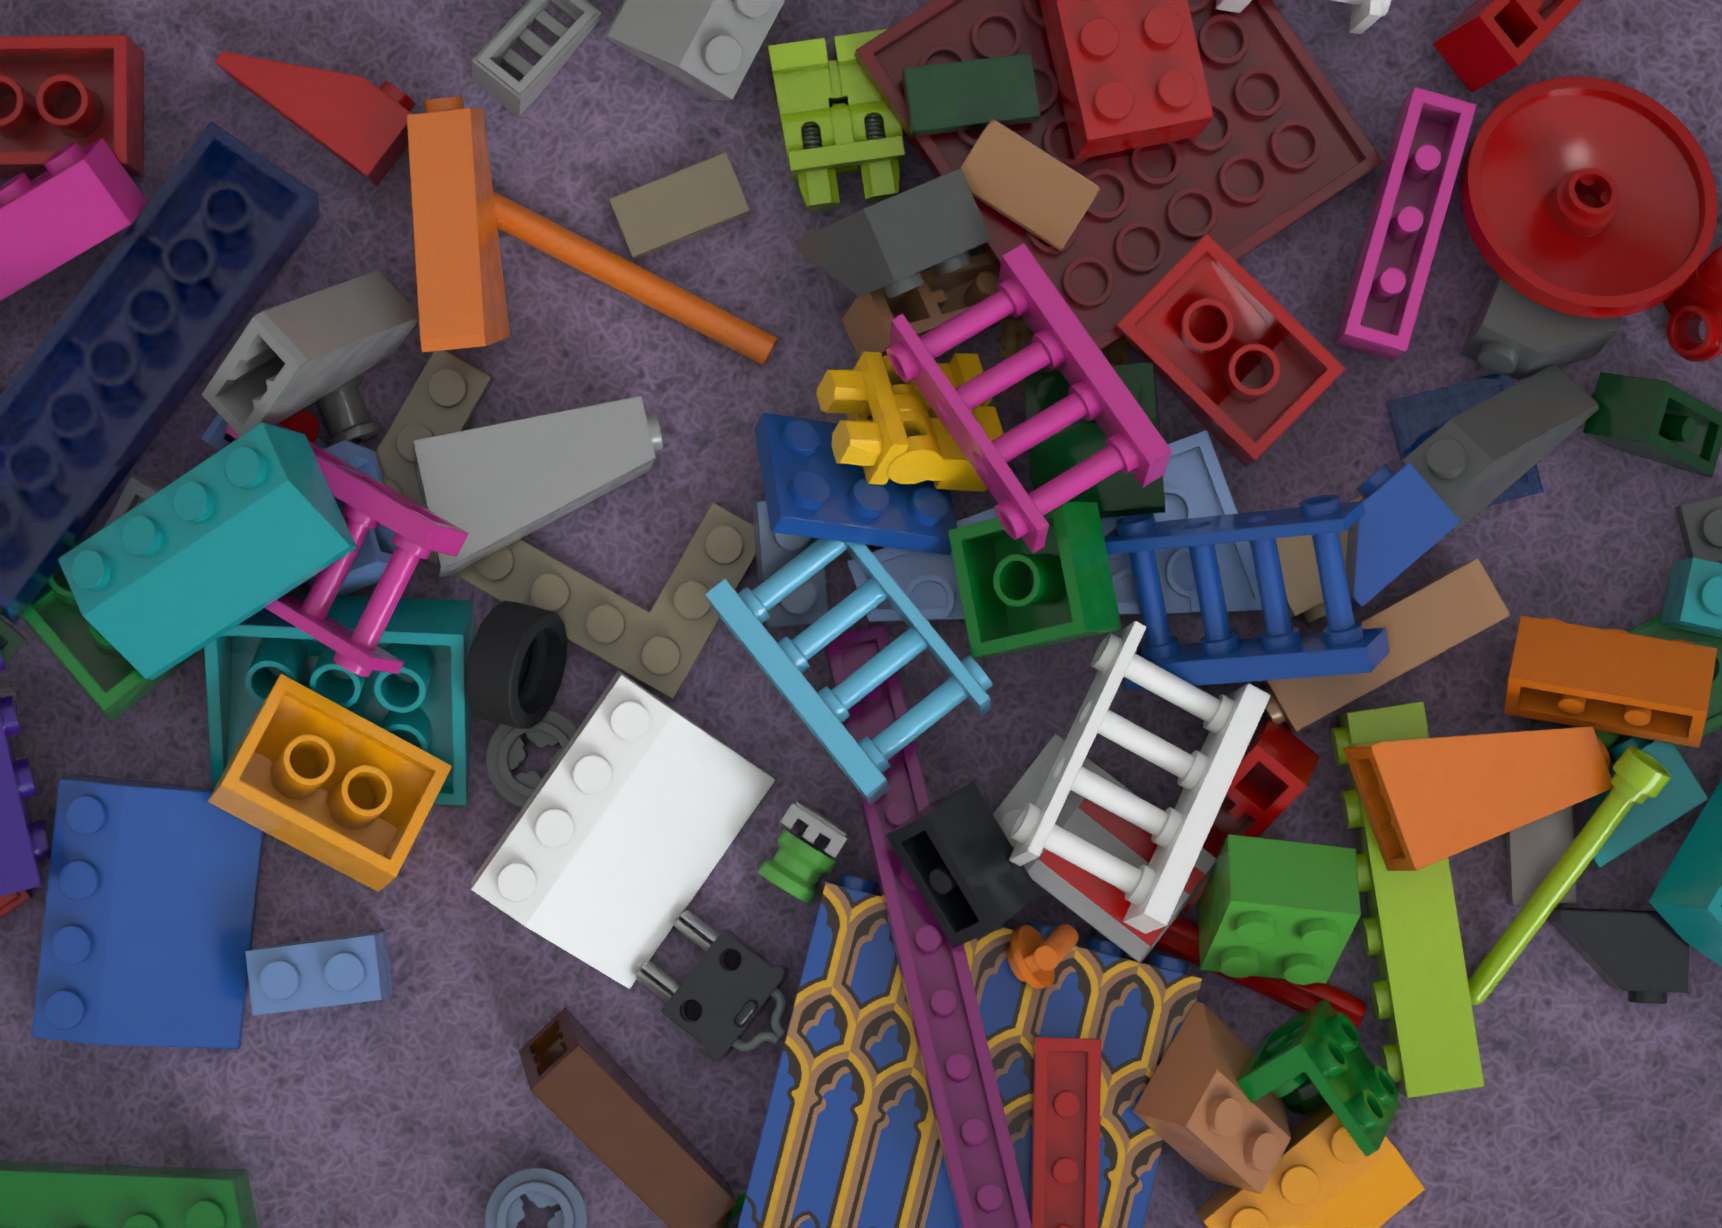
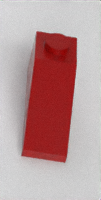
(1498, 36)
(336, 109)
(1265, 784)

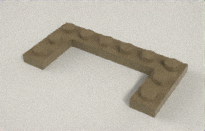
(650, 645)

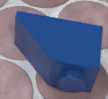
(1398, 527)

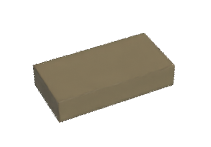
(680, 206)

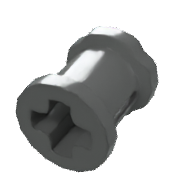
(347, 415)

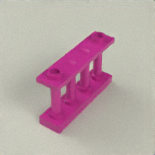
(1057, 342)
(366, 507)

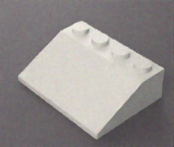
(621, 831)

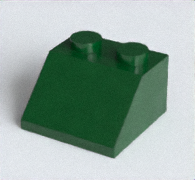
(1118, 493)

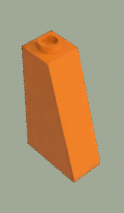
(455, 229)
(1463, 790)

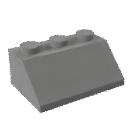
(696, 41)

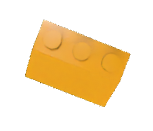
(330, 784)
(1320, 1184)

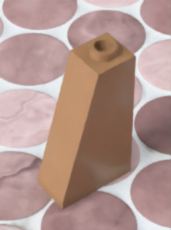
(1417, 629)

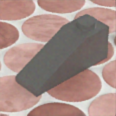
(1500, 440)

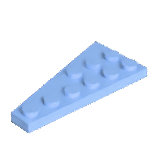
(1192, 490)

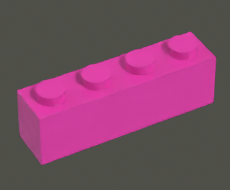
(62, 212)
(1404, 224)

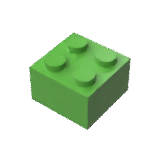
(1278, 909)

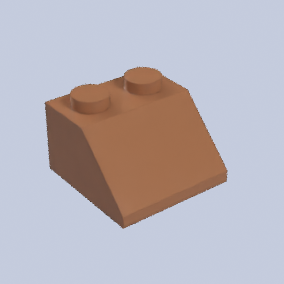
(1206, 1113)

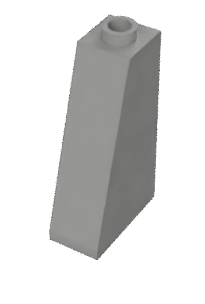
(308, 350)
(530, 472)

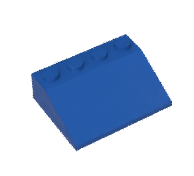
(146, 917)

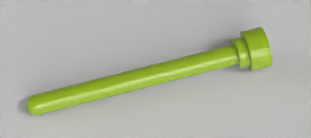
(1635, 780)

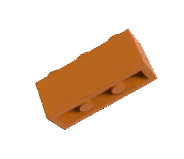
(1610, 681)

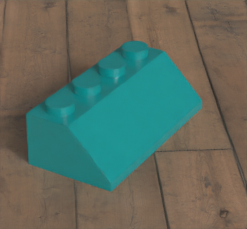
(209, 550)

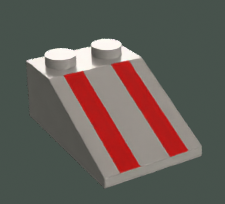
(1079, 890)

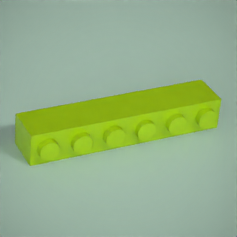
(1412, 934)

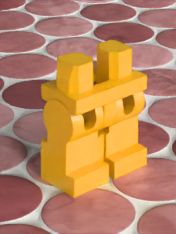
(896, 429)

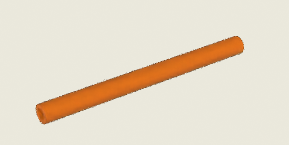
(633, 280)

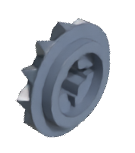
(544, 1188)

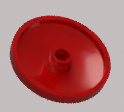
(1589, 197)

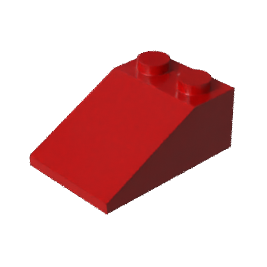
(1229, 350)

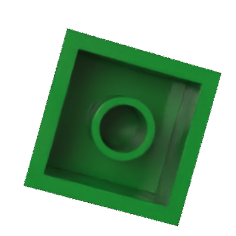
(1037, 599)

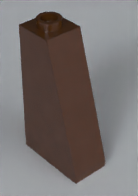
(624, 1126)

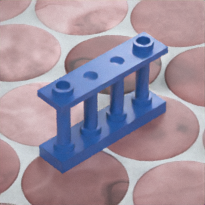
(1281, 649)

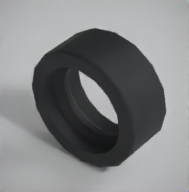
(516, 664)

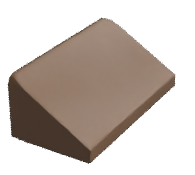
(1027, 184)

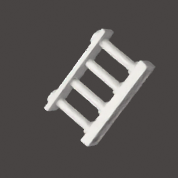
(1202, 775)

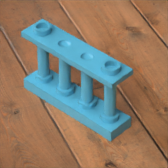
(828, 708)

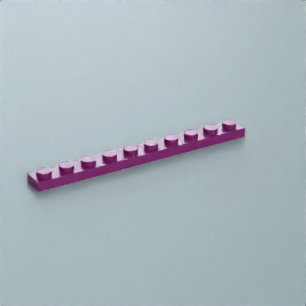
(934, 973)

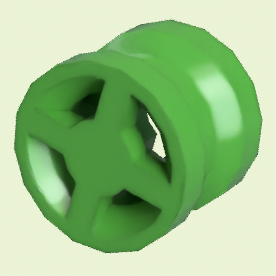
(797, 866)

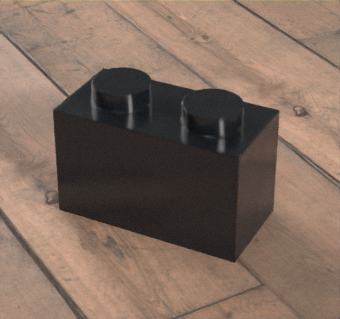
(963, 865)

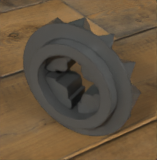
(508, 750)

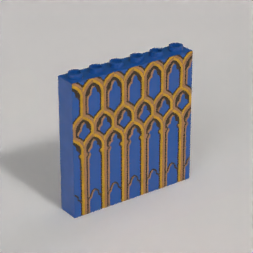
(850, 1102)

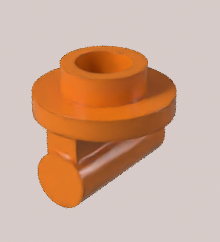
(1036, 957)

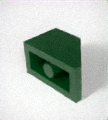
(1656, 423)

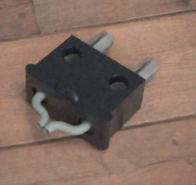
(727, 996)

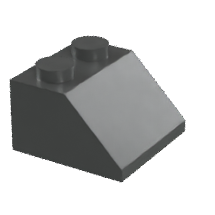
(901, 237)

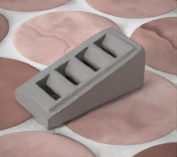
(519, 95)

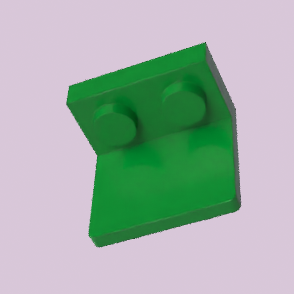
(1329, 1053)

